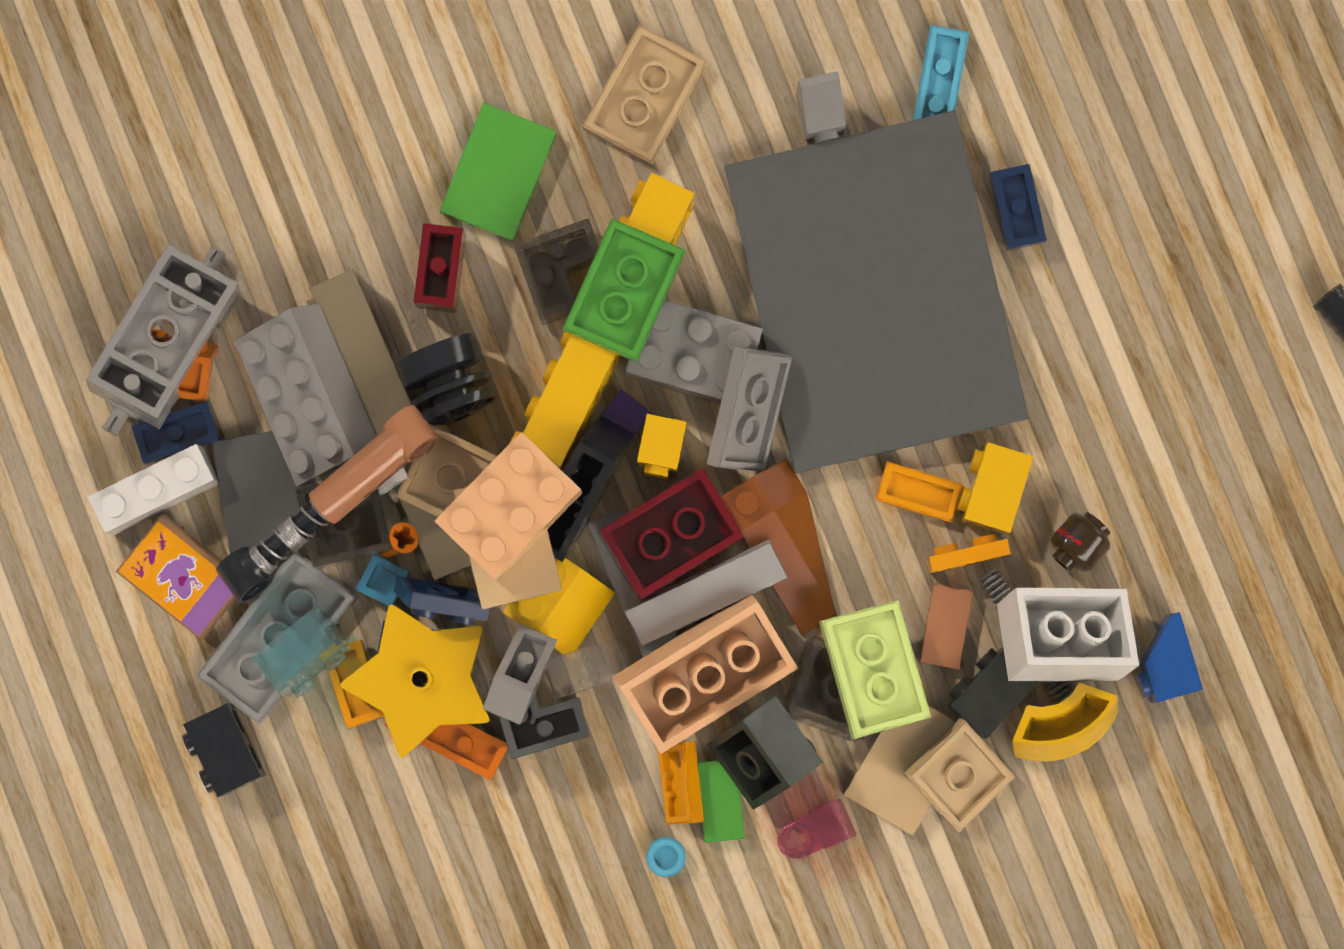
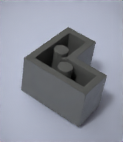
(545, 727)

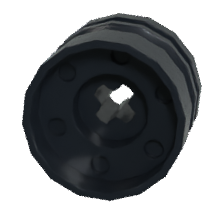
(446, 379)

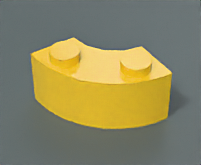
(1066, 727)

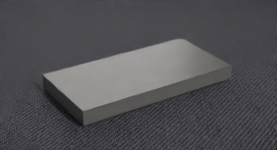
(291, 595)

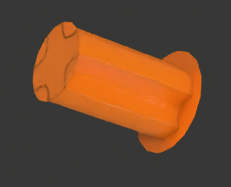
(402, 539)

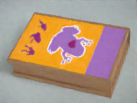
(178, 576)

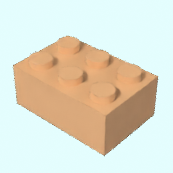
(508, 506)

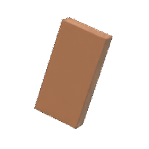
(946, 626)

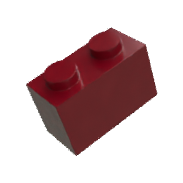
(439, 268)

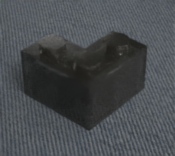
(549, 260)

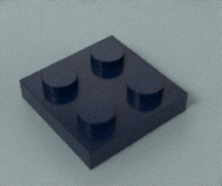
(431, 597)

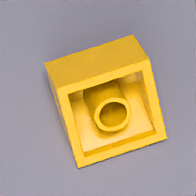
(565, 613)

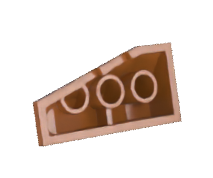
(778, 510)

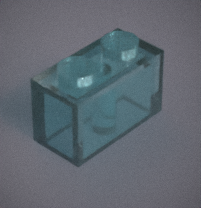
(302, 653)

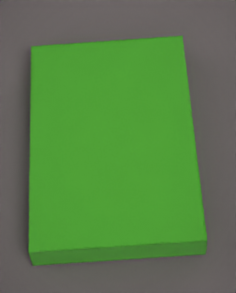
(498, 172)
(624, 290)

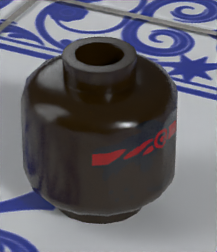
(1080, 542)

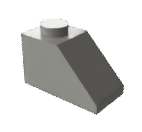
(821, 107)
(519, 674)

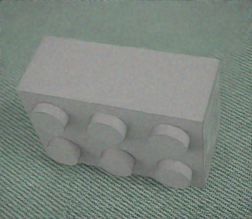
(691, 351)

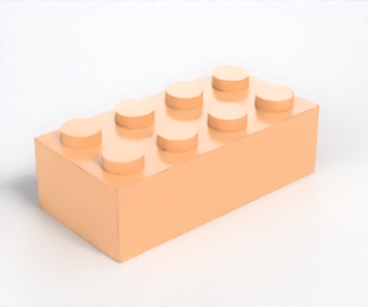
(705, 672)

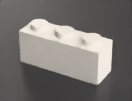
(154, 490)

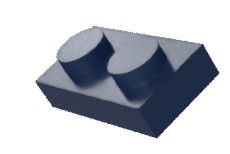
(1018, 207)
(177, 433)

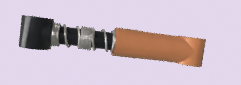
(402, 441)

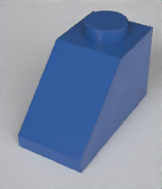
(1168, 664)

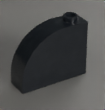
(592, 470)

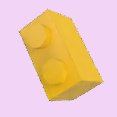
(661, 446)
(995, 487)

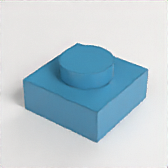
(380, 579)

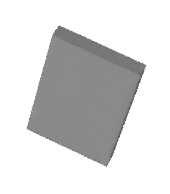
(749, 409)

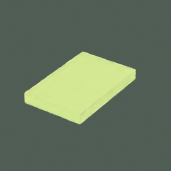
(875, 669)

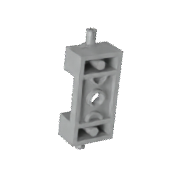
(144, 374)

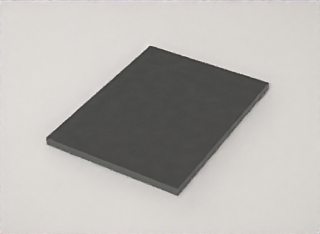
(878, 290)

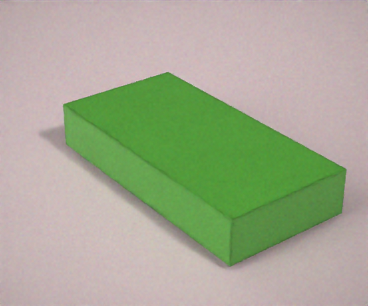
(720, 803)

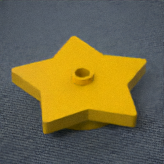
(450, 691)

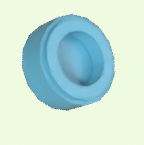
(666, 856)

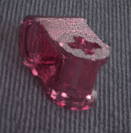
(822, 827)

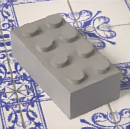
(306, 392)

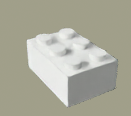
(1067, 634)

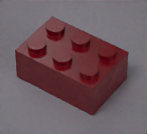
(670, 534)

